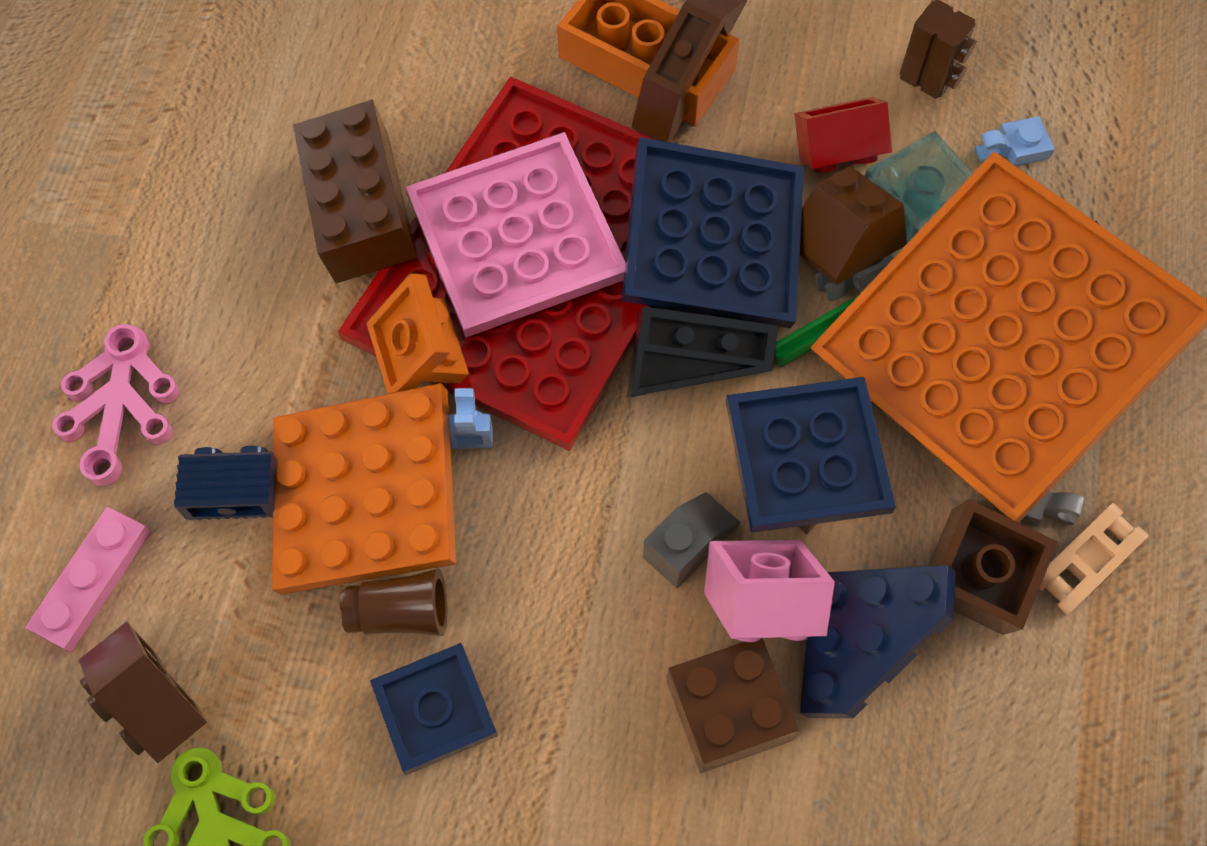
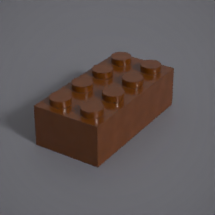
(353, 192)

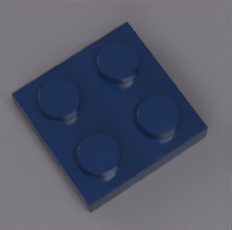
(433, 708)

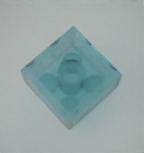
(920, 178)

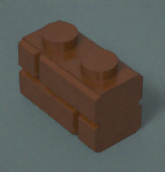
(938, 48)

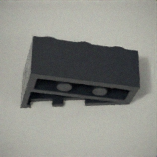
(695, 349)

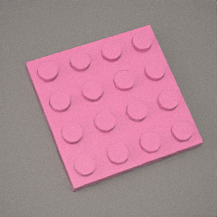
(516, 234)

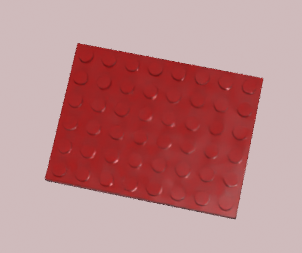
(557, 361)

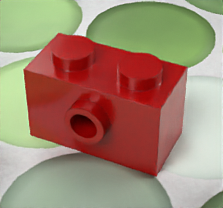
(843, 134)

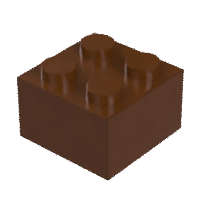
(995, 565)
(731, 704)

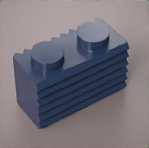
(226, 484)

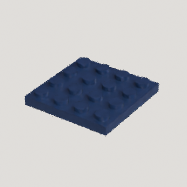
(714, 233)

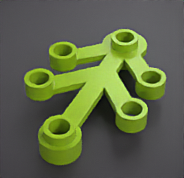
(213, 826)

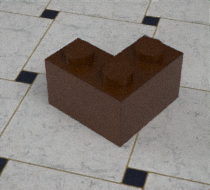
(137, 691)

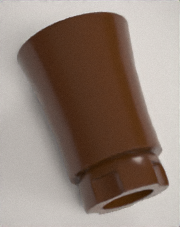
(397, 605)

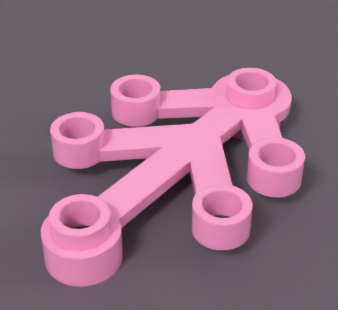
(114, 398)

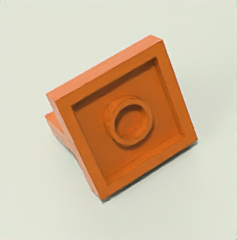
(416, 338)

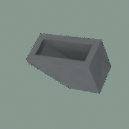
(684, 537)

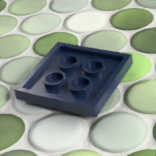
(809, 454)

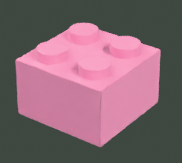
(768, 589)

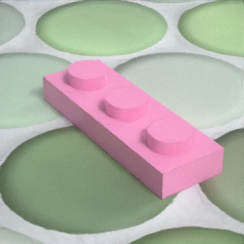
(88, 579)

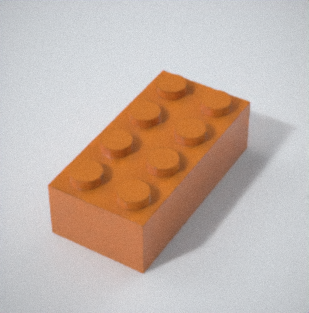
(622, 38)

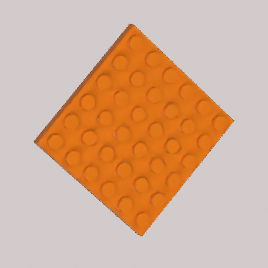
(1012, 335)

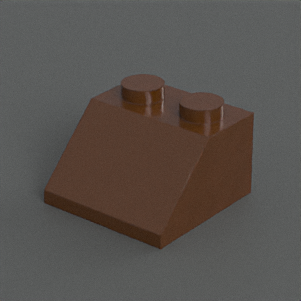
(850, 225)

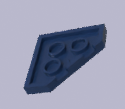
(872, 634)

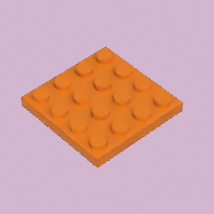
(363, 490)

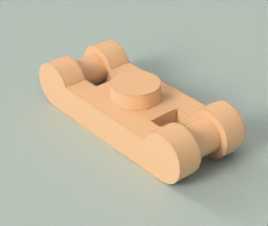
(1092, 557)

